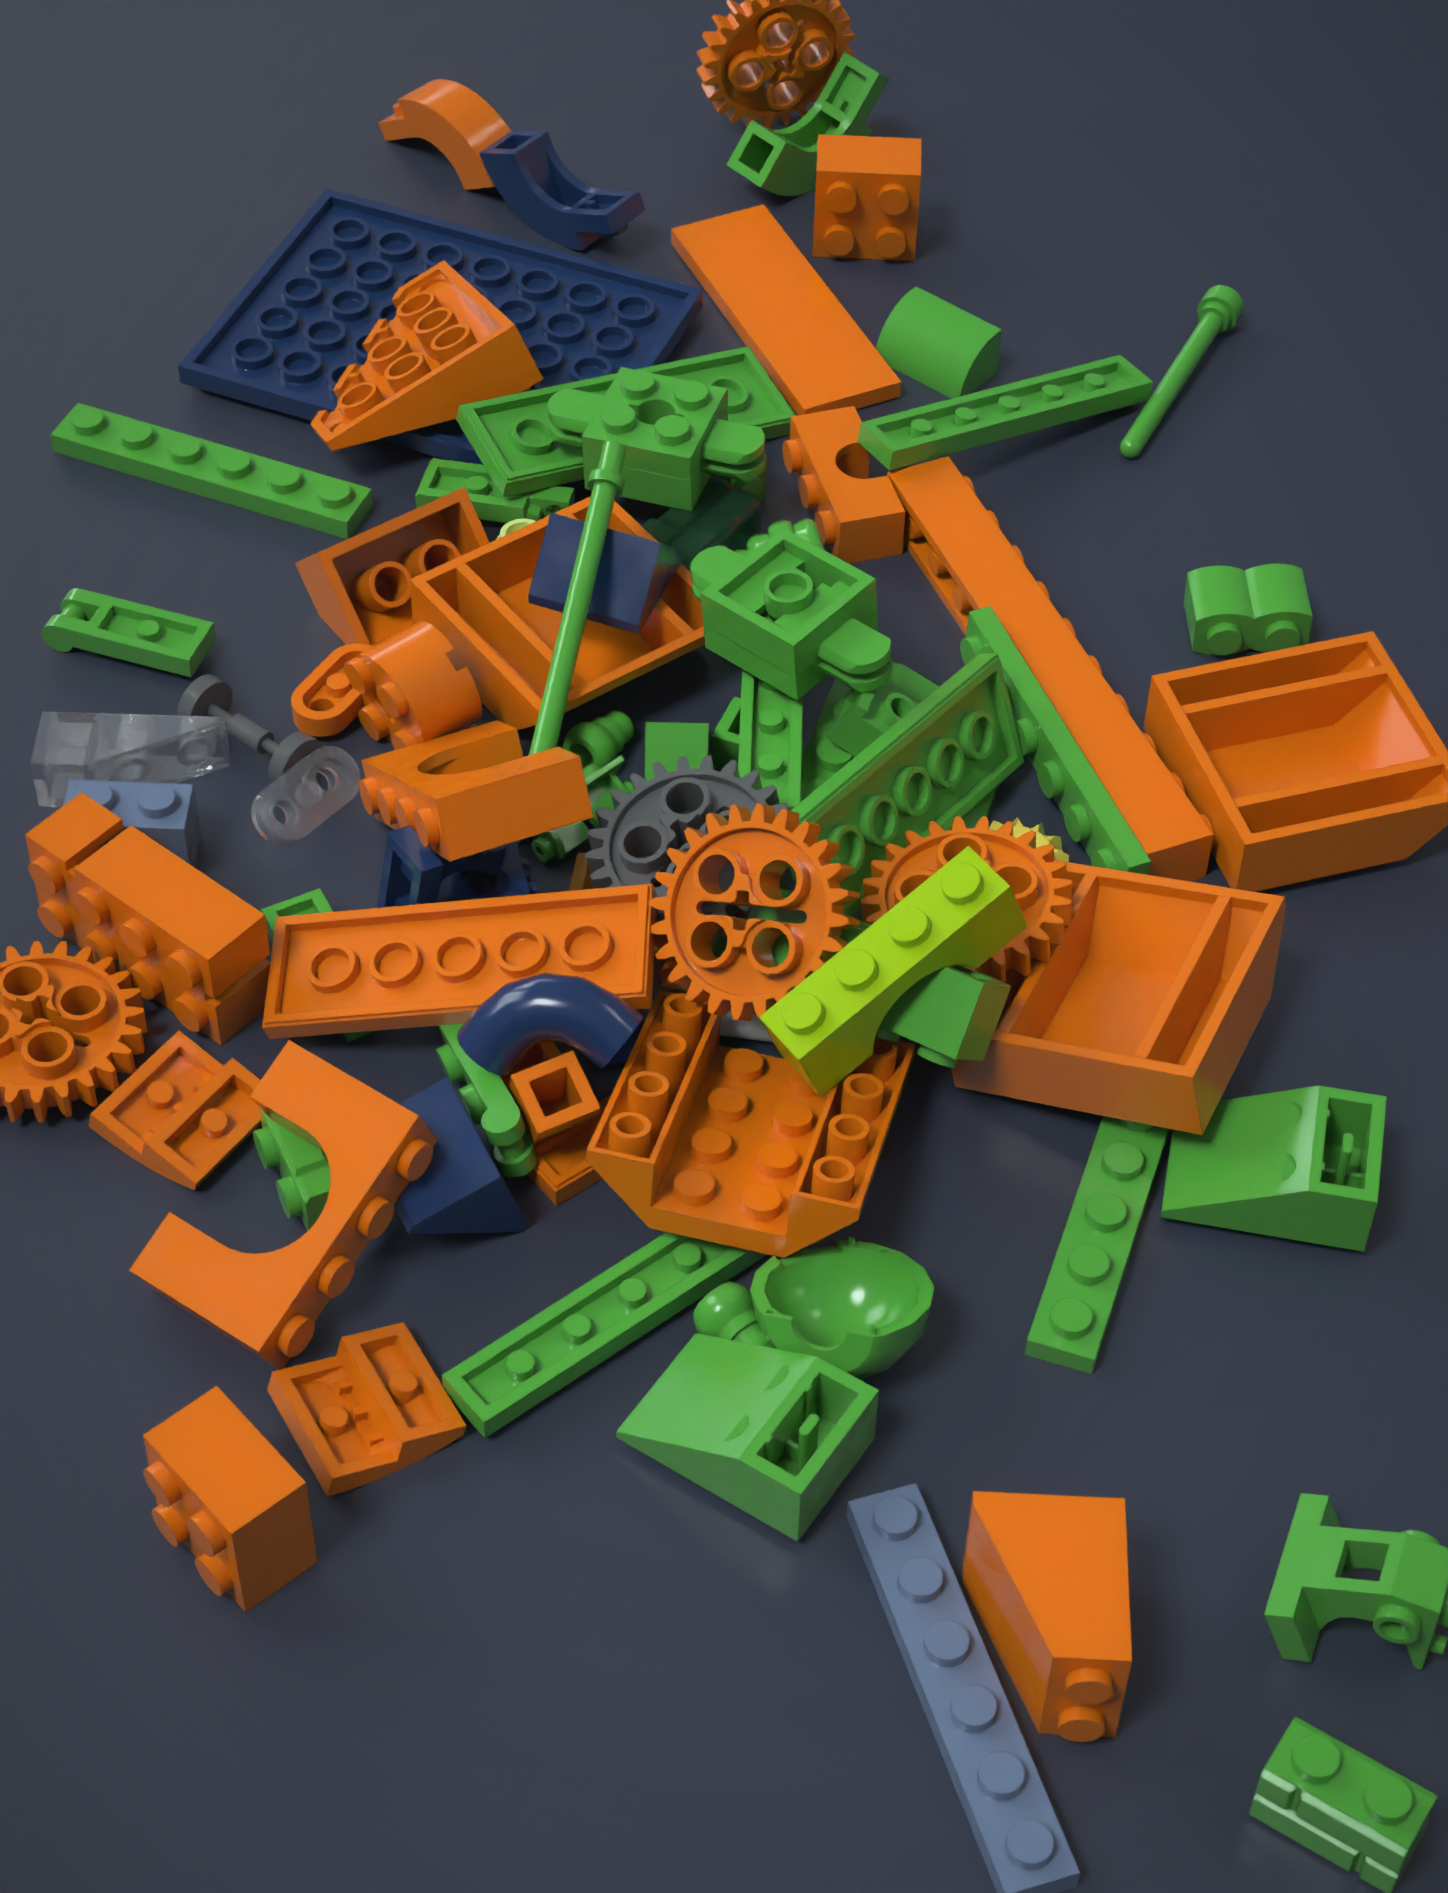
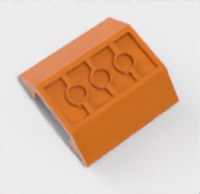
(737, 1139)

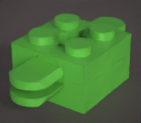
(671, 434)
(792, 615)

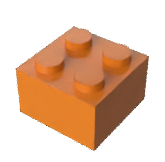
(867, 197)
(229, 1500)

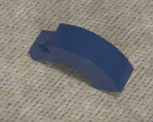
(550, 196)

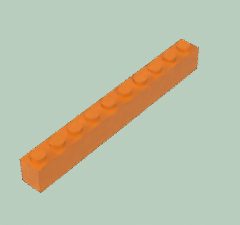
(977, 568)

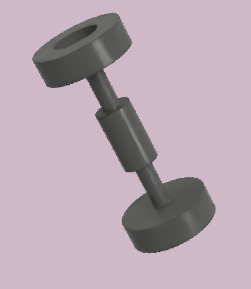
(214, 698)

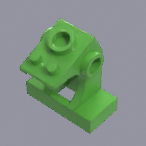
(1311, 1592)

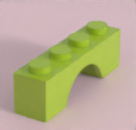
(948, 920)

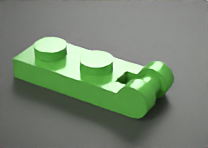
(129, 632)
(490, 1105)

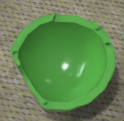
(844, 1304)

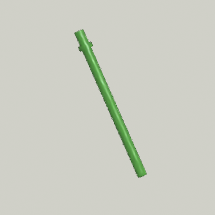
(605, 485)

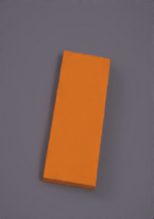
(785, 312)
(449, 957)

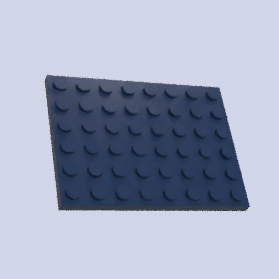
(346, 259)

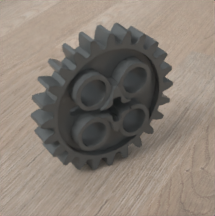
(653, 822)

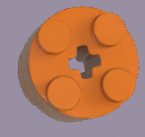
(413, 688)

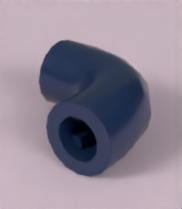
(543, 1010)

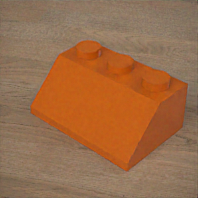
(365, 580)

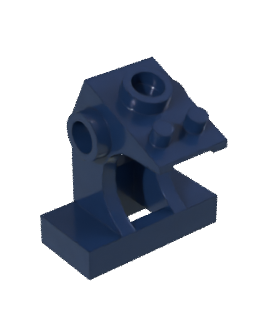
(420, 876)

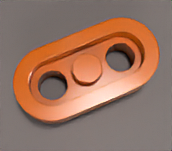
(326, 699)

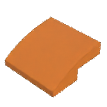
(180, 1112)
(366, 1408)

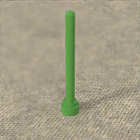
(1216, 314)

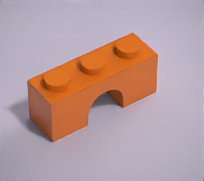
(853, 514)

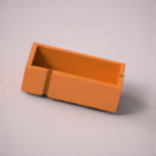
(153, 914)

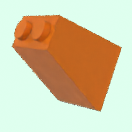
(1055, 1604)

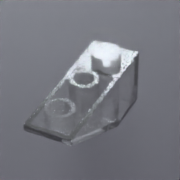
(123, 749)

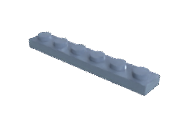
(961, 1695)

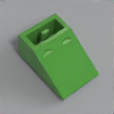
(1283, 1166)
(756, 1427)

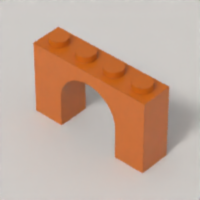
(475, 790)
(276, 1296)

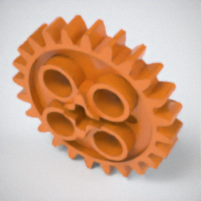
(772, 57)
(760, 852)
(1031, 872)
(64, 1029)

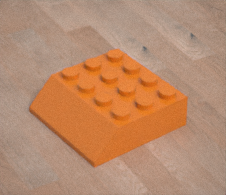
(509, 643)
(1303, 759)
(1138, 1002)

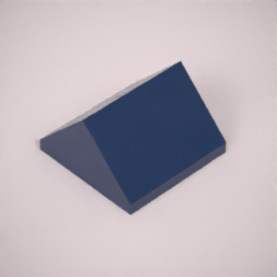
(628, 579)
(462, 1183)

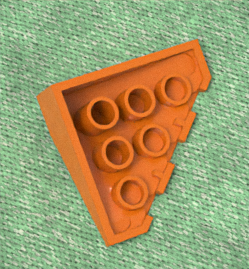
(433, 356)

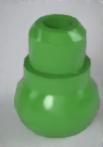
(600, 739)
(729, 1315)

